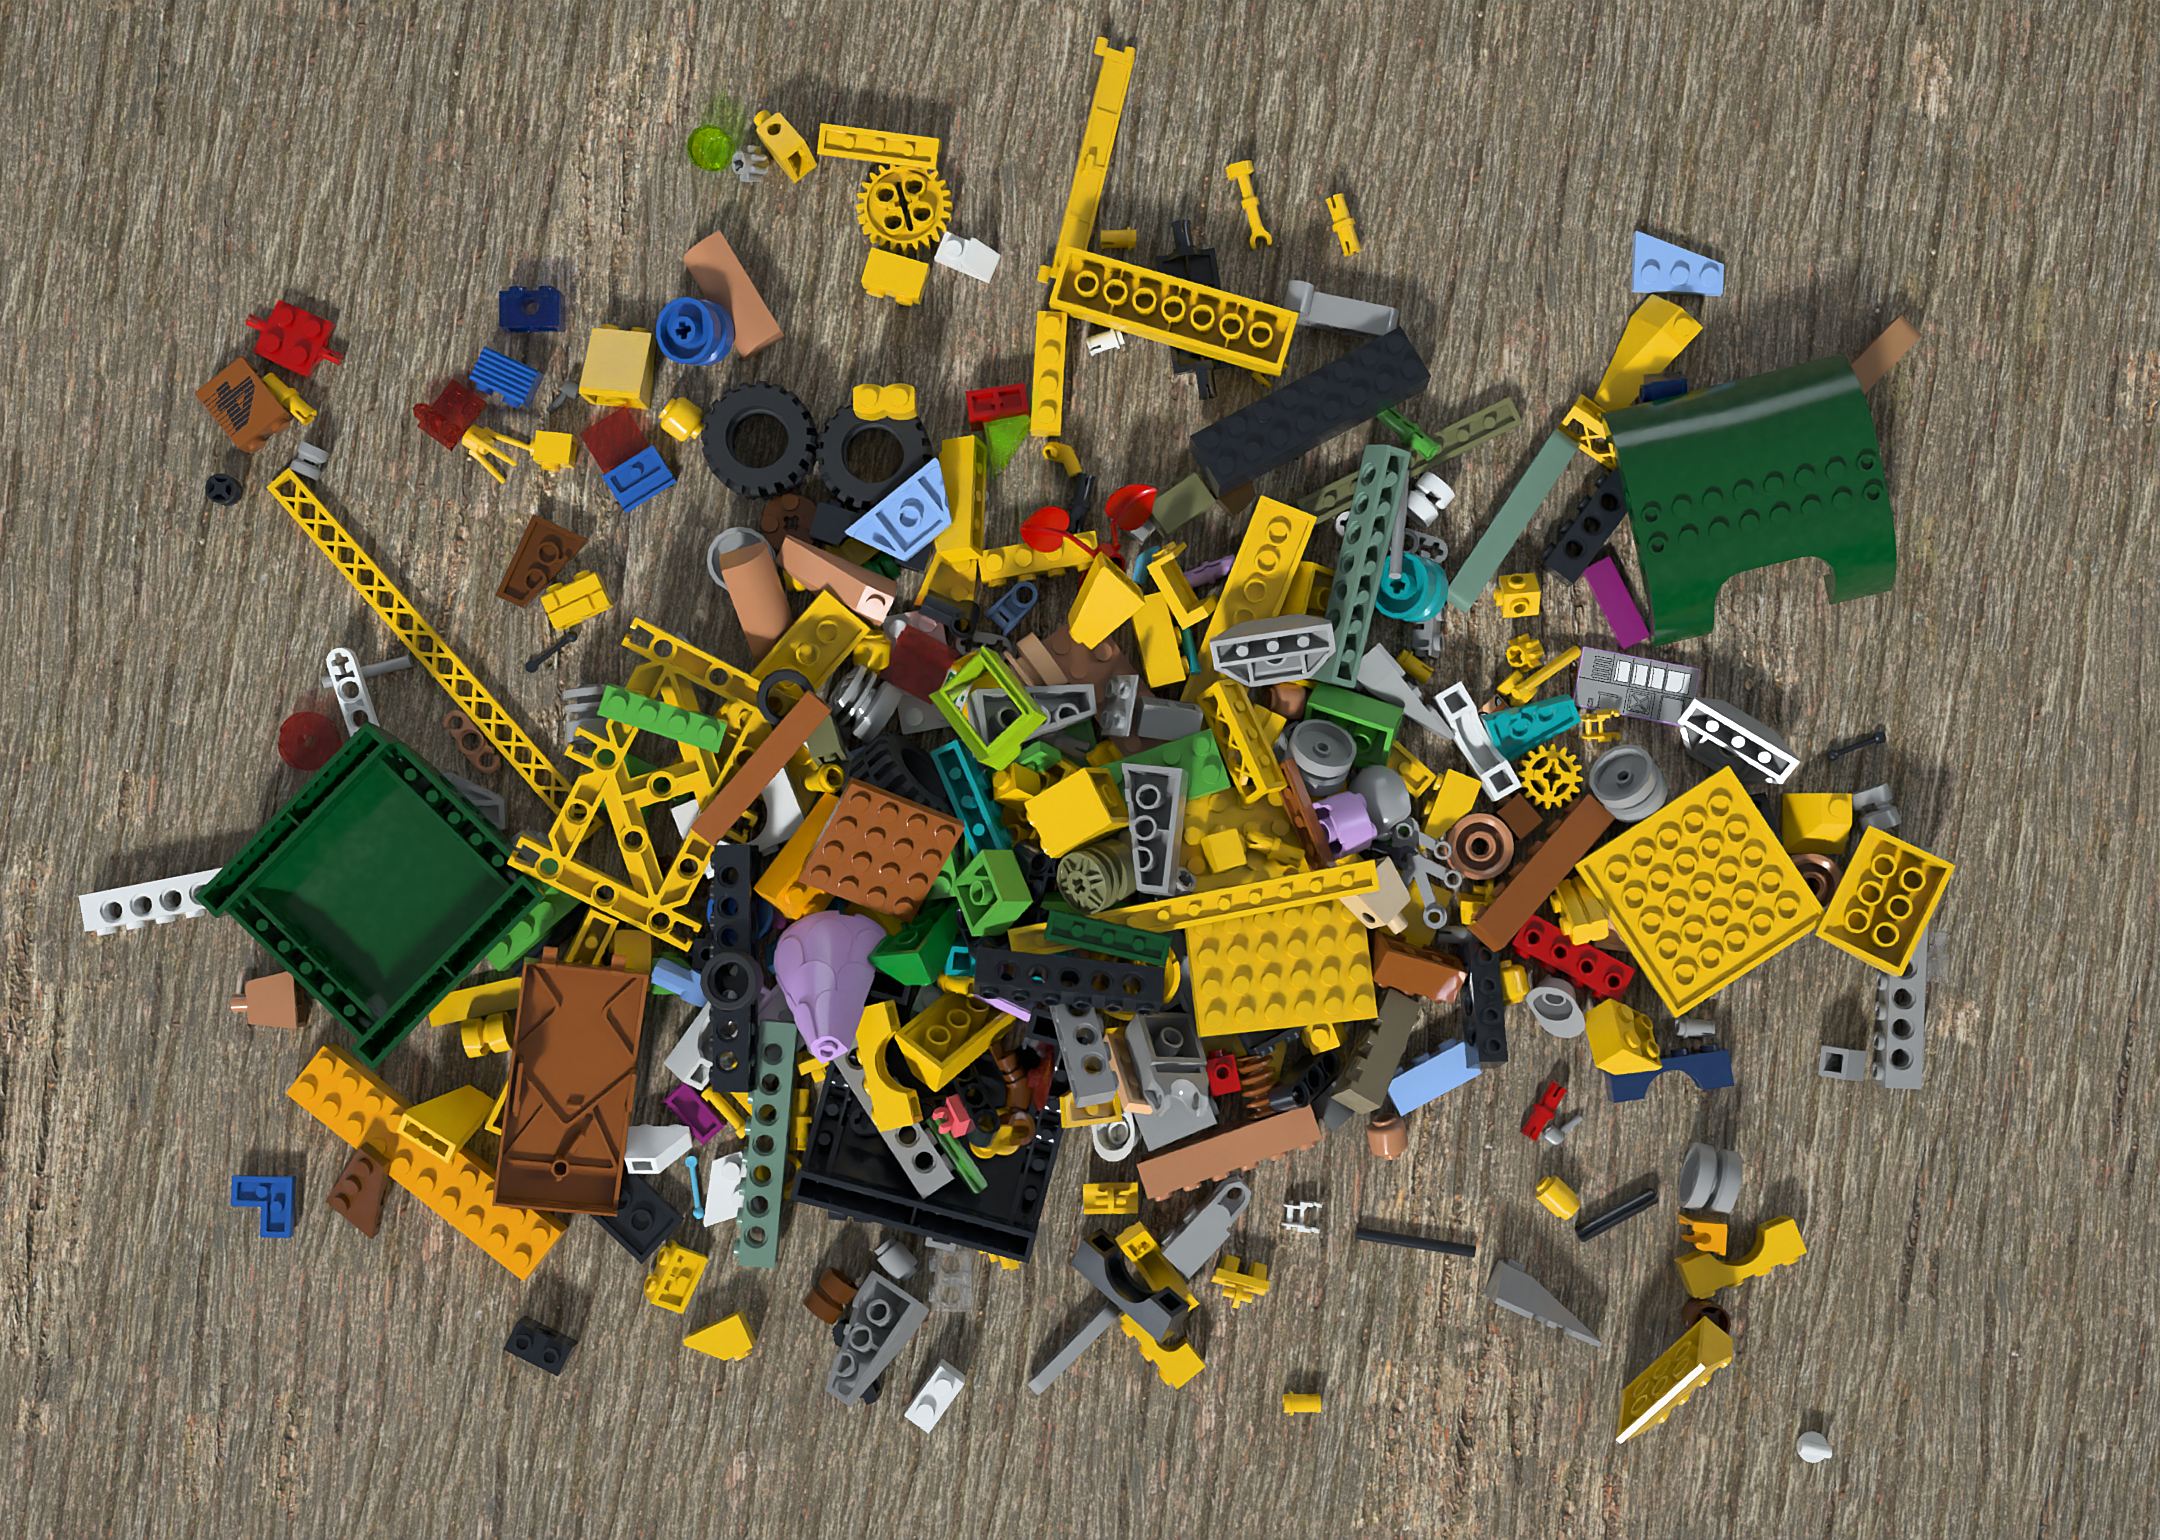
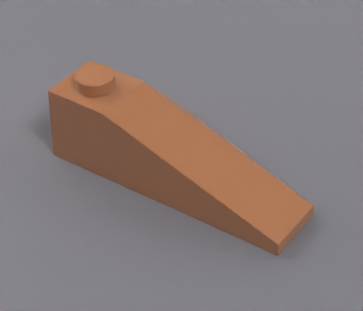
(856, 587)

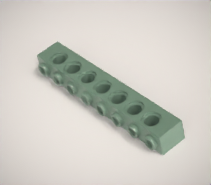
(1362, 560)
(766, 1252)

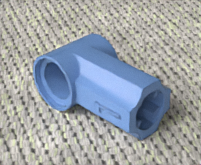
(680, 981)

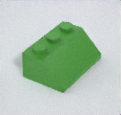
(1369, 721)

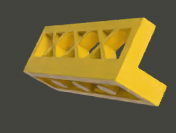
(878, 146)
(1589, 415)
(1245, 736)

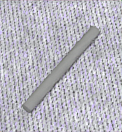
(1398, 533)

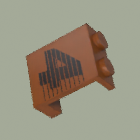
(244, 406)

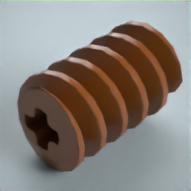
(1258, 1083)

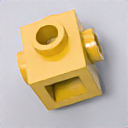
(1517, 595)

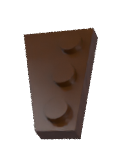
(538, 560)
(360, 1189)

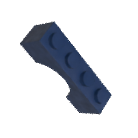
(1707, 1068)

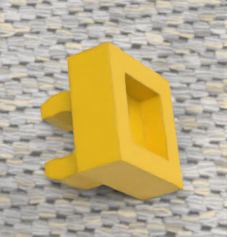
(808, 1063)

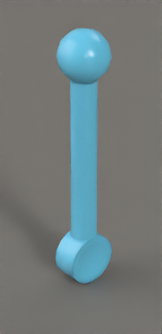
(691, 1162)

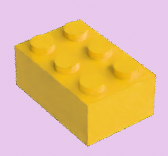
(1159, 644)

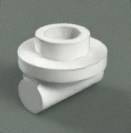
(1813, 1447)

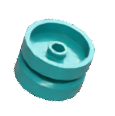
(1417, 593)

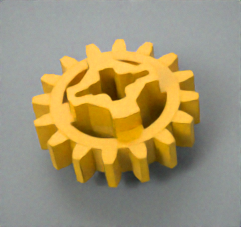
(1547, 788)

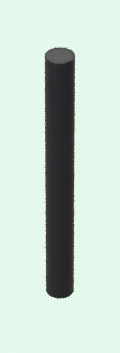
(1415, 1242)

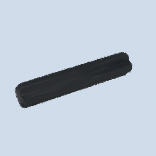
(1616, 1214)

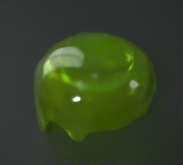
(710, 148)

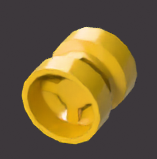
(1509, 683)

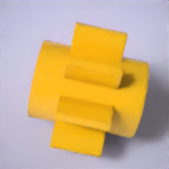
(1524, 653)

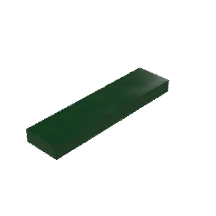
(1107, 937)

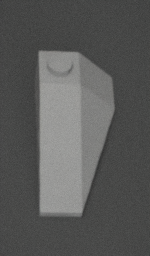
(1382, 680)
(877, 1330)

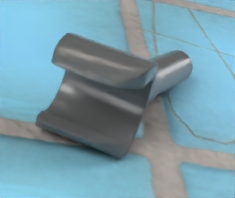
(569, 388)

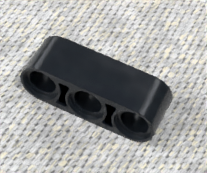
(1304, 1081)
(980, 1114)

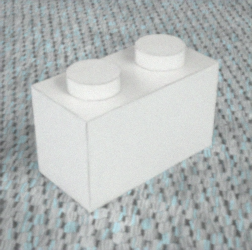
(935, 1396)

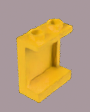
(1177, 589)

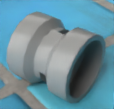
(311, 454)

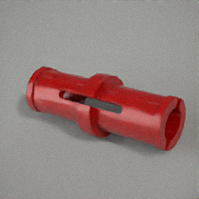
(1543, 1111)

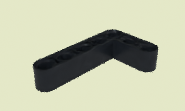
(1035, 868)

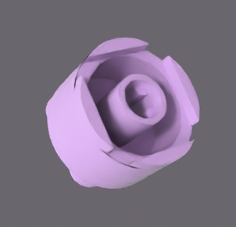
(1345, 823)

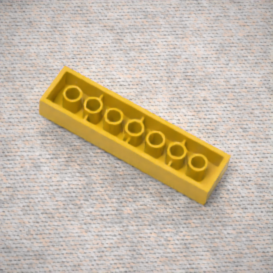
(1173, 311)

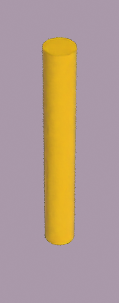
(1546, 672)

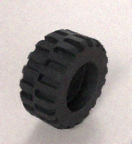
(732, 412)
(833, 451)
(902, 769)

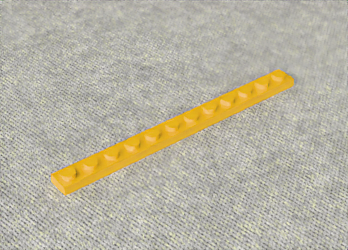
(1220, 904)

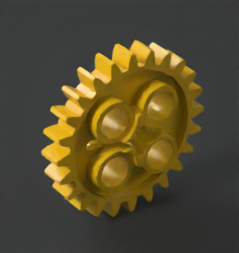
(878, 214)

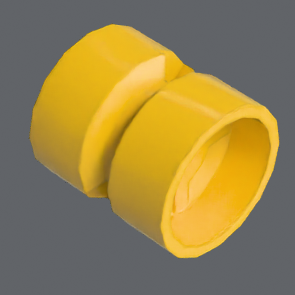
(483, 1035)

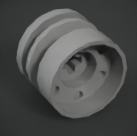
(866, 705)
(587, 707)

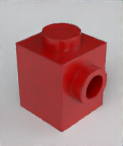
(1222, 1072)

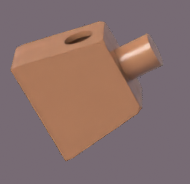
(272, 1001)

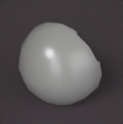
(1385, 797)

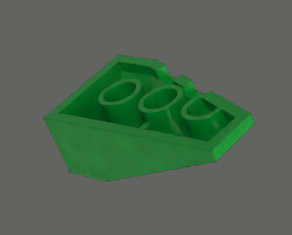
(921, 947)

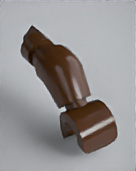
(1017, 1095)

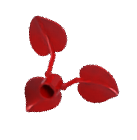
(1127, 507)

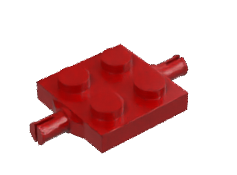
(294, 339)

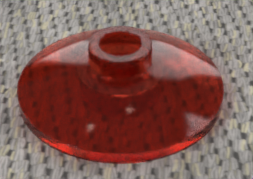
(1041, 1080)

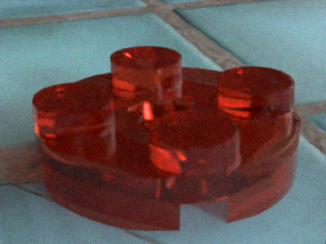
(292, 738)

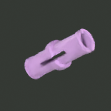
(1210, 571)

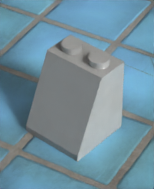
(1175, 1124)

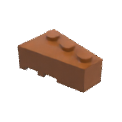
(1414, 968)

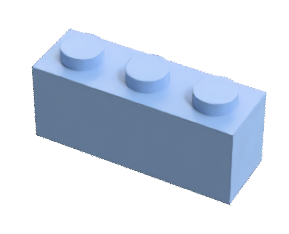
(1430, 1076)

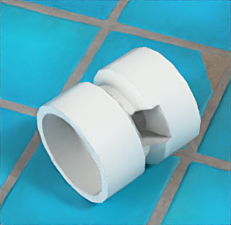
(1422, 509)

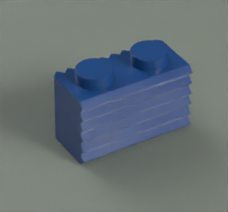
(506, 377)

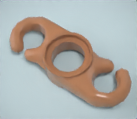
(475, 755)

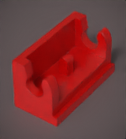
(996, 404)

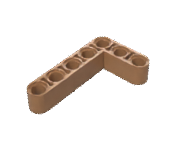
(1884, 351)

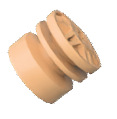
(1035, 664)

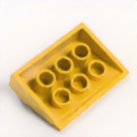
(1884, 901)
(1673, 1378)

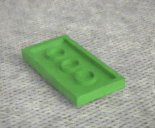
(1194, 754)

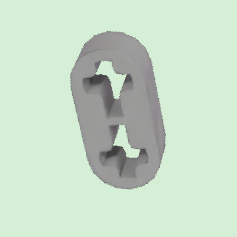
(985, 639)

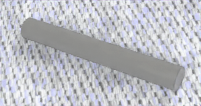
(374, 669)

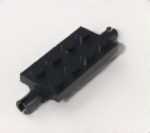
(1201, 268)

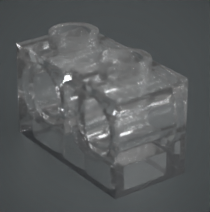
(959, 1279)

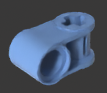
(1012, 608)

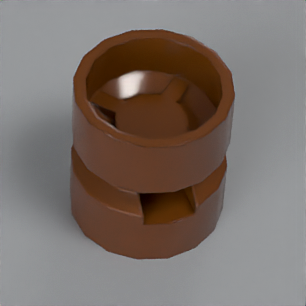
(828, 1298)
(1697, 1308)

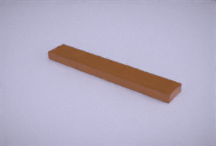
(761, 767)

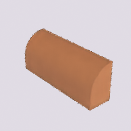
(726, 283)
(757, 596)

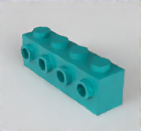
(971, 798)

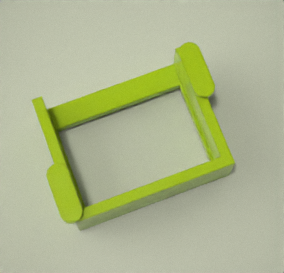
(1007, 744)

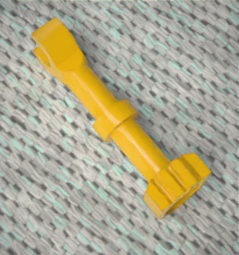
(1241, 171)

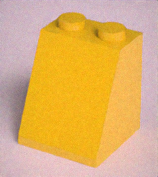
(619, 367)
(1077, 811)

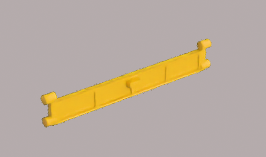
(1094, 153)

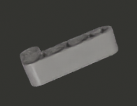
(1338, 313)

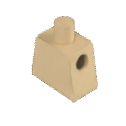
(1382, 906)

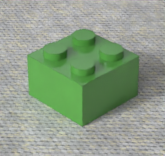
(992, 892)

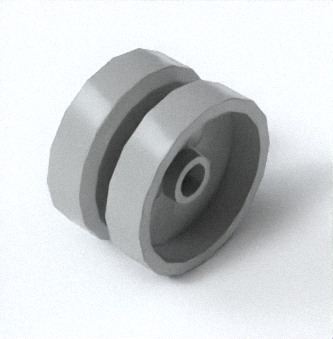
(731, 540)
(1322, 755)
(1628, 783)
(1710, 1179)

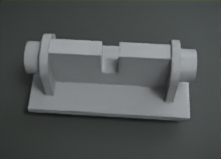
(1429, 638)

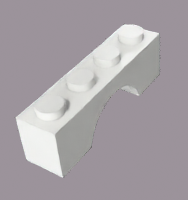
(1481, 755)
(691, 1056)

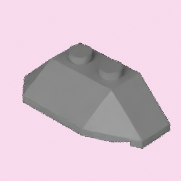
(1273, 649)
(1727, 736)

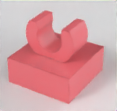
(954, 1115)

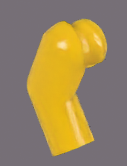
(1063, 454)

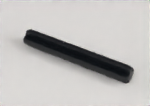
(555, 936)

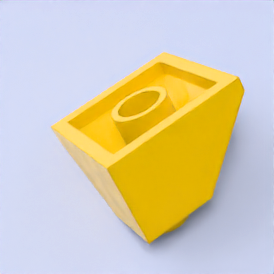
(1815, 822)

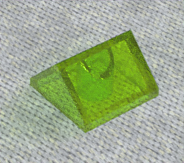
(1004, 439)

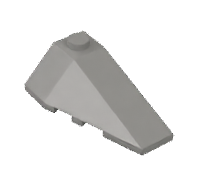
(1522, 1294)

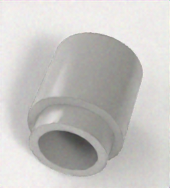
(896, 1259)

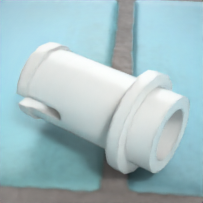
(1104, 341)

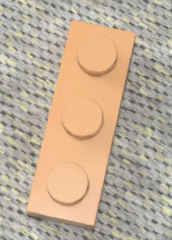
(1129, 1089)

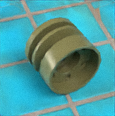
(1097, 876)

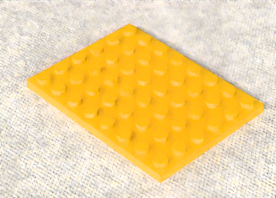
(1278, 964)

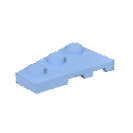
(1673, 270)

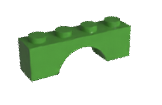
(662, 718)

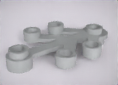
(1421, 865)

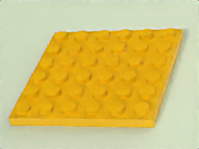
(1701, 891)

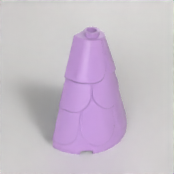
(827, 977)

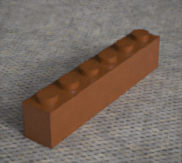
(1540, 873)

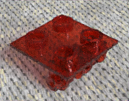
(450, 414)
(919, 663)

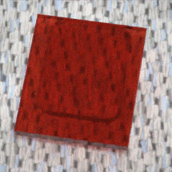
(614, 439)

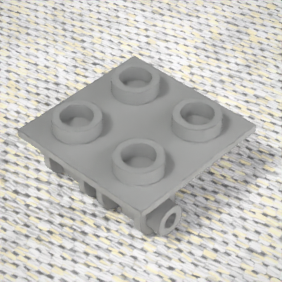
(1121, 695)

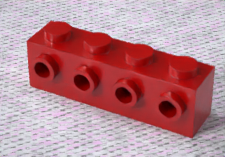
(1580, 963)

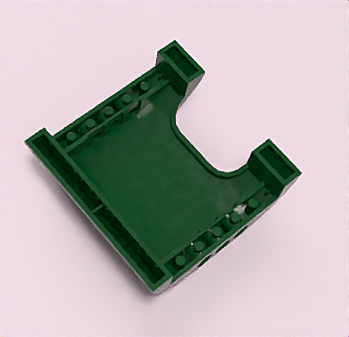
(1749, 482)

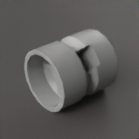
(1881, 817)

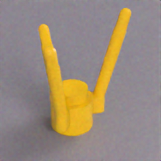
(481, 442)

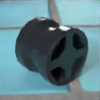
(217, 489)

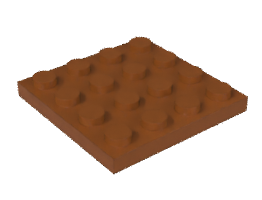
(881, 850)

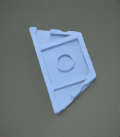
(907, 516)

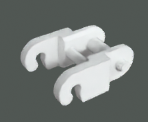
(1302, 1205)

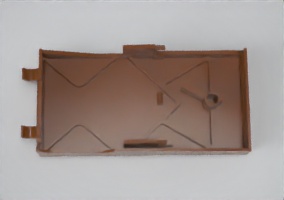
(570, 1085)

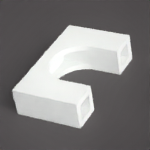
(784, 816)

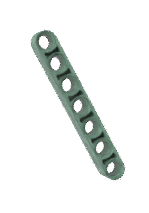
(1511, 519)

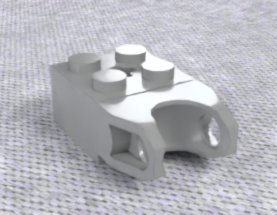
(1168, 1061)
(1204, 1226)

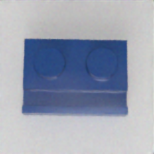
(639, 478)

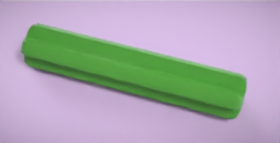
(958, 1156)

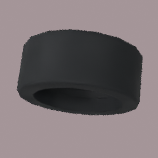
(769, 681)
(708, 980)

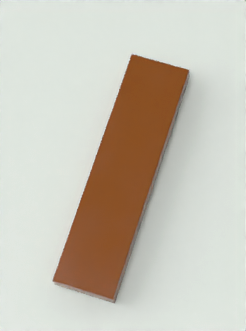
(1304, 819)

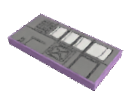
(1634, 686)

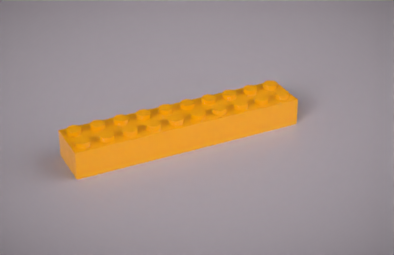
(368, 1110)

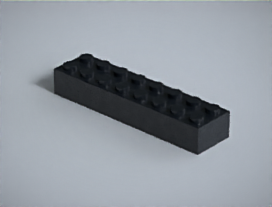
(1309, 412)

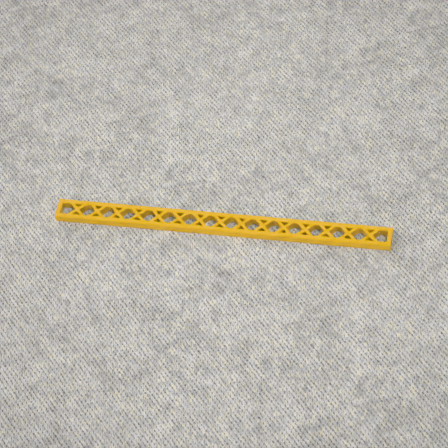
(419, 621)

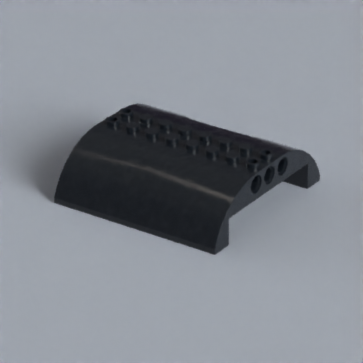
(867, 1182)

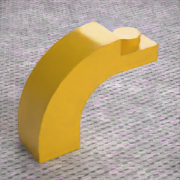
(1156, 1269)

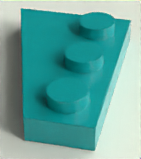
(1529, 725)

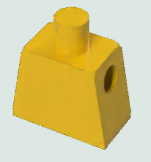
(784, 144)

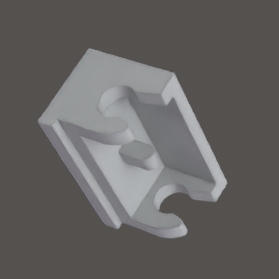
(1167, 718)

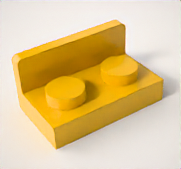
(674, 1277)

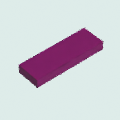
(1615, 603)

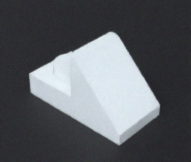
(967, 256)

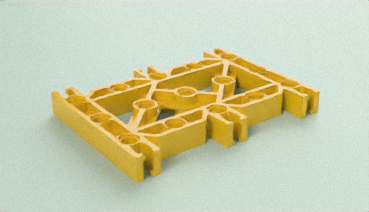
(626, 795)

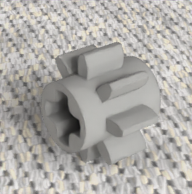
(750, 163)

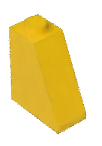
(1103, 602)
(446, 1121)

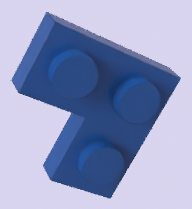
(275, 1197)

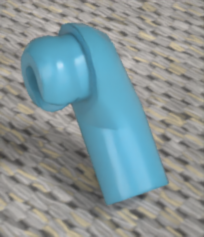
(1140, 570)

